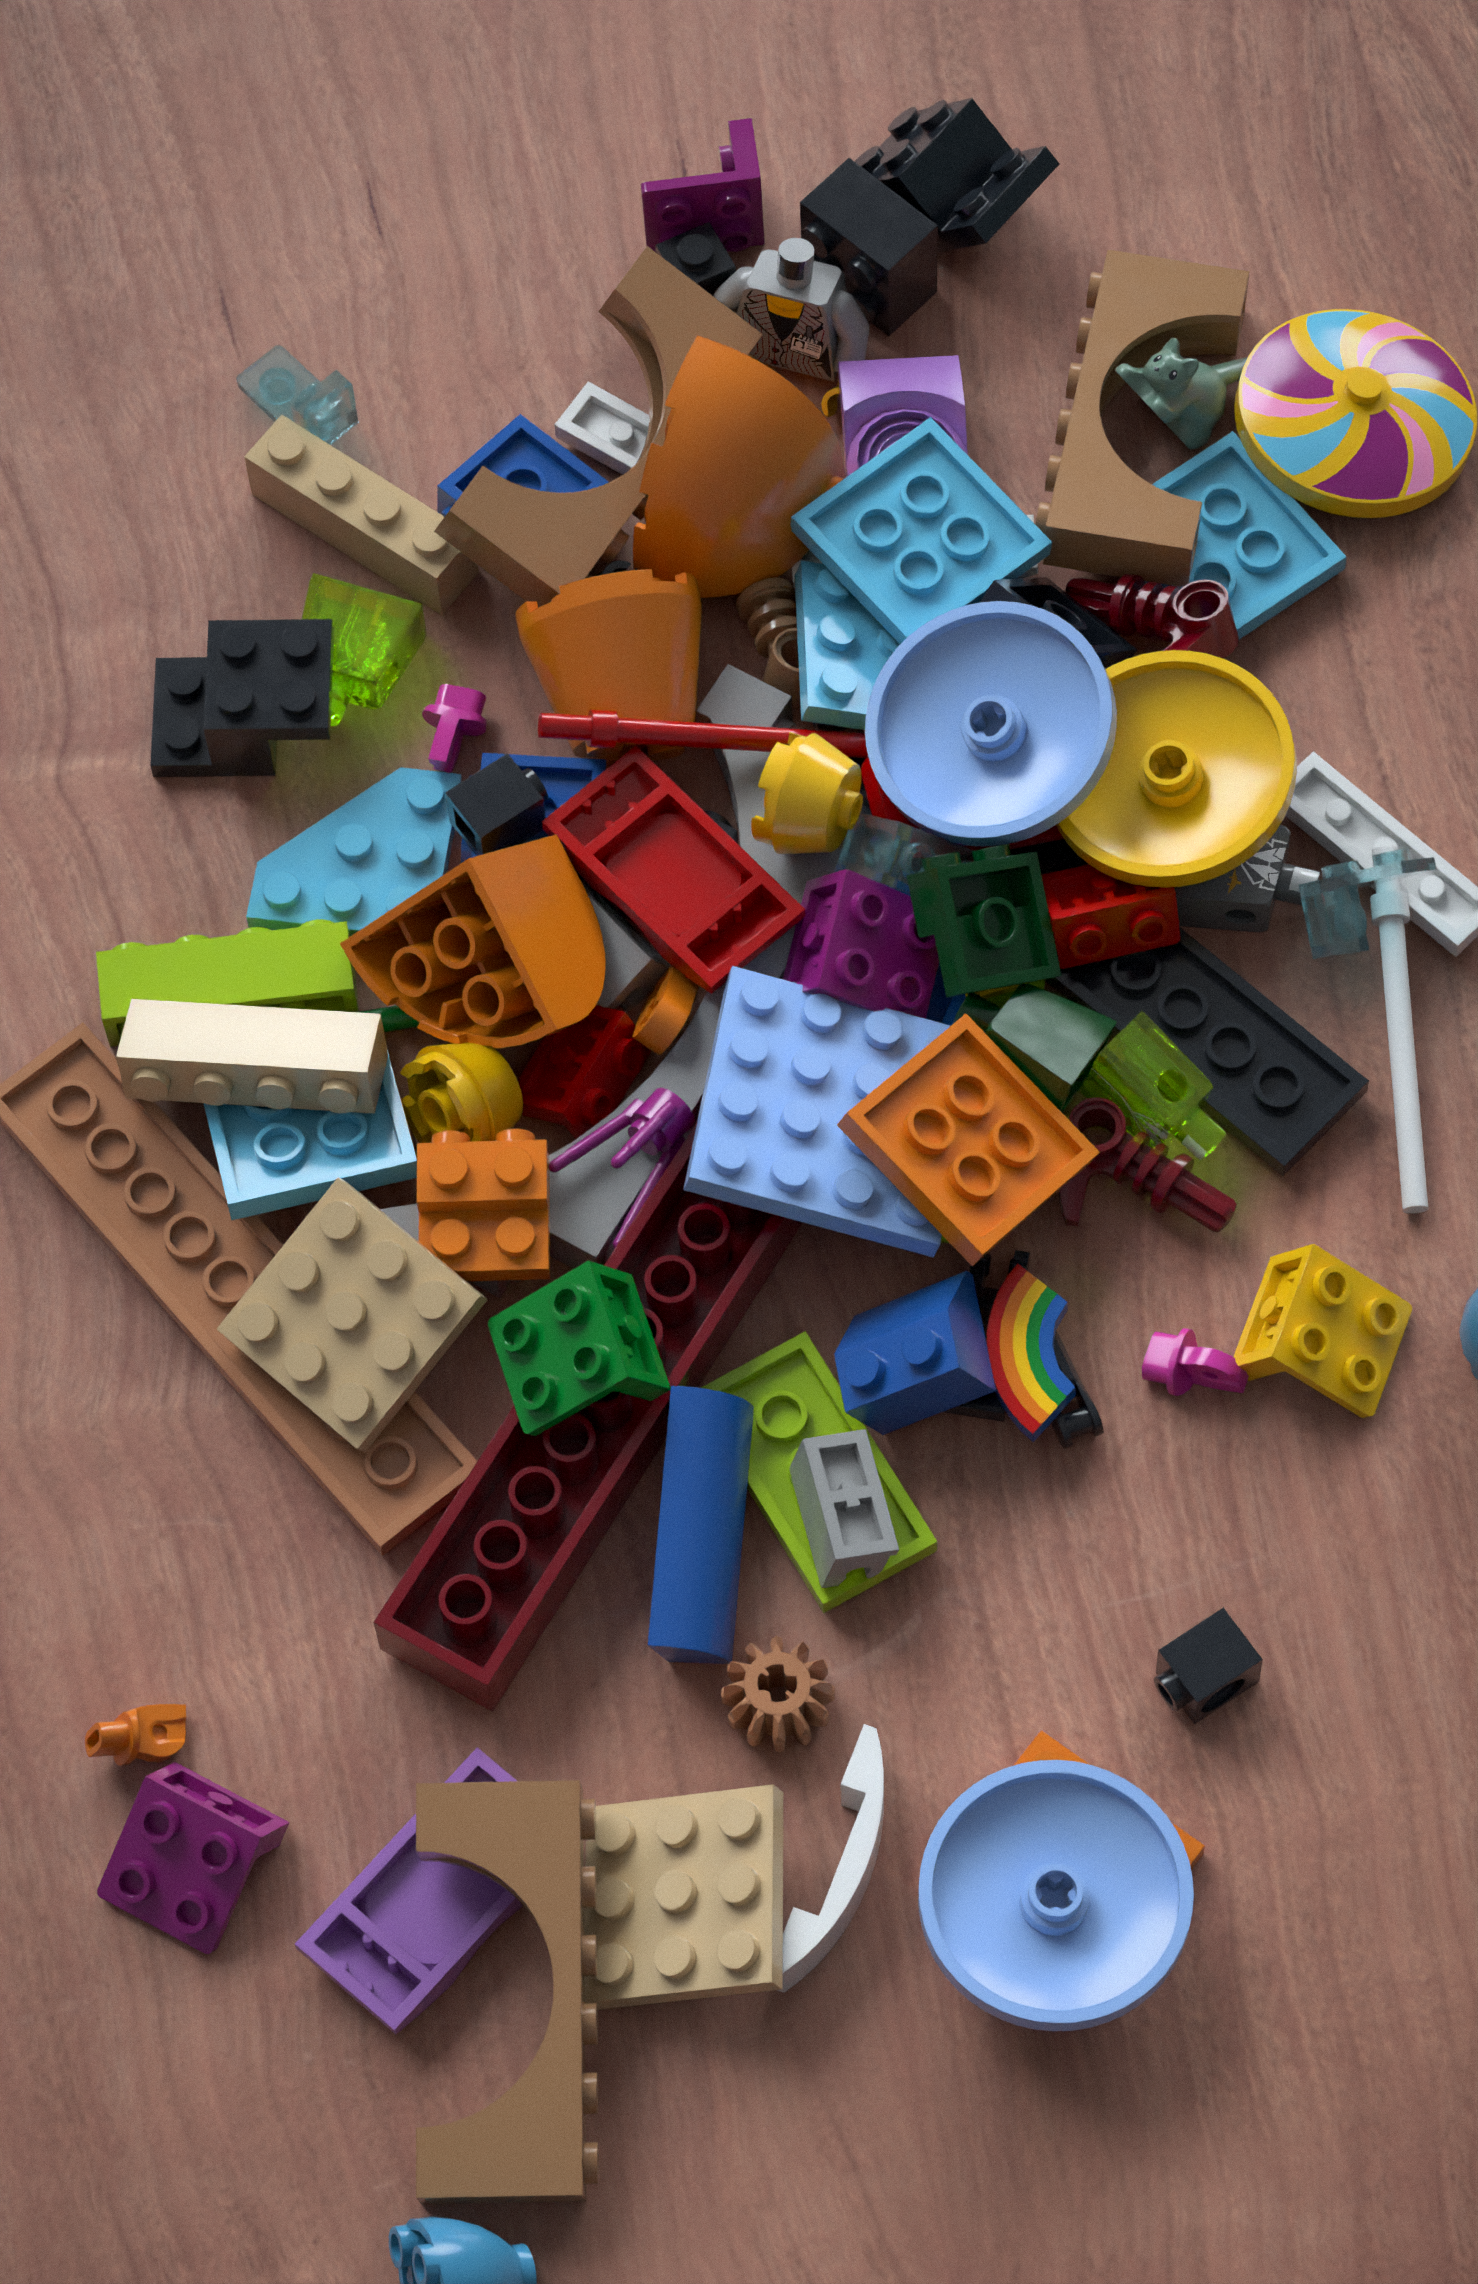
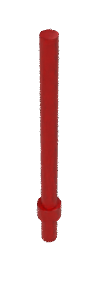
(606, 729)

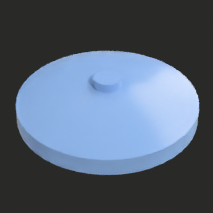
(991, 723)
(1055, 1895)

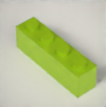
(254, 968)

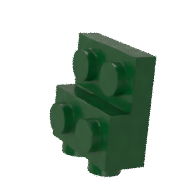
(985, 919)

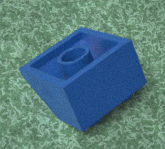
(915, 1356)

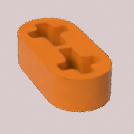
(665, 1010)

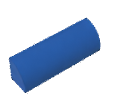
(700, 1526)

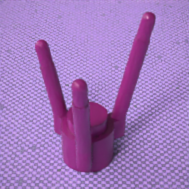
(655, 1127)

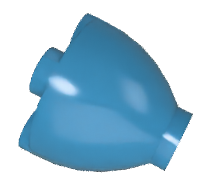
(457, 2253)

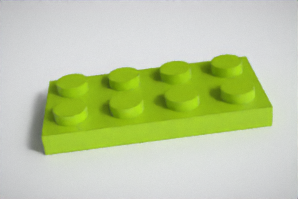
(800, 1400)

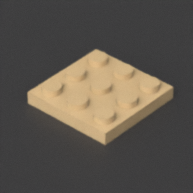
(351, 1314)
(687, 1897)

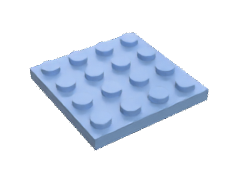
(772, 1105)

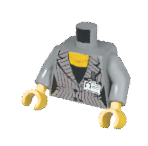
(800, 312)

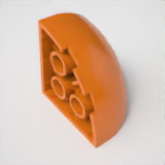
(731, 473)
(490, 949)

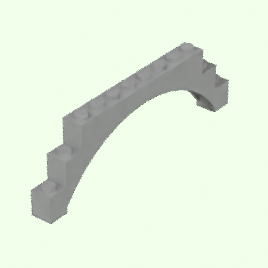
(590, 1195)

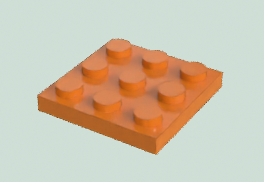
(968, 1139)

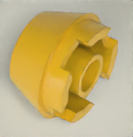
(808, 796)
(461, 1090)

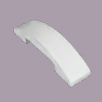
(811, 1936)

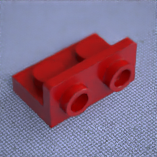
(1106, 917)
(582, 1071)

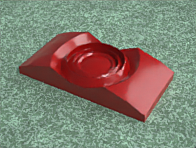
(672, 870)

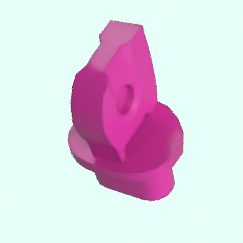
(454, 714)
(1180, 1363)

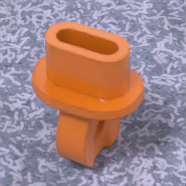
(140, 1733)

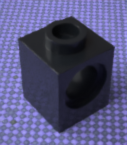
(1207, 1667)

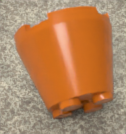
(620, 648)

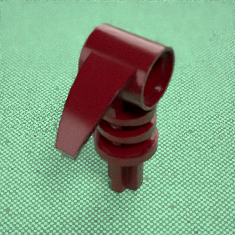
(1190, 616)
(1147, 1167)

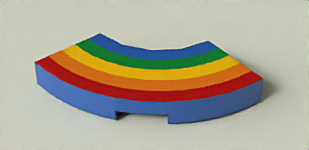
(1023, 1354)

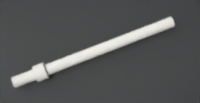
(1390, 914)

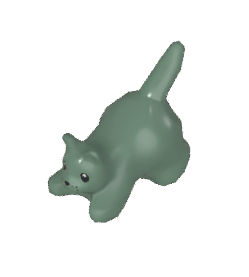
(1183, 391)

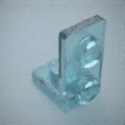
(287, 388)
(892, 851)
(1333, 905)

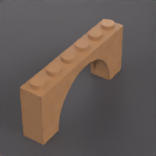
(1100, 509)
(552, 538)
(534, 2135)

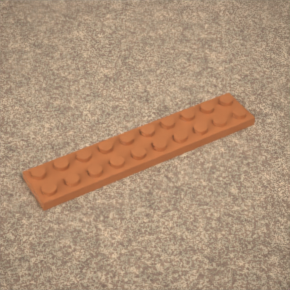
(174, 1231)

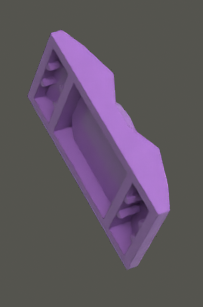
(894, 396)
(409, 1922)

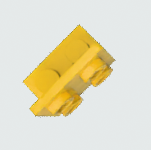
(1324, 1328)

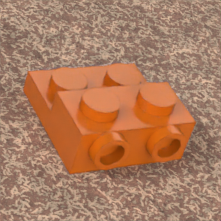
(486, 1204)

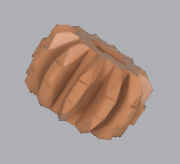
(752, 1694)

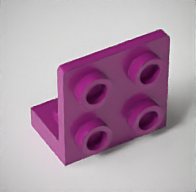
(724, 199)
(862, 946)
(187, 1855)

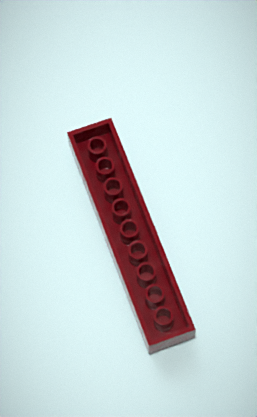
(547, 1499)

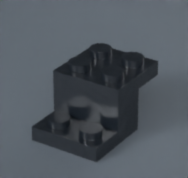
(957, 170)
(251, 689)

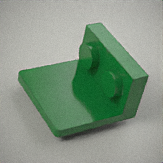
(576, 1346)

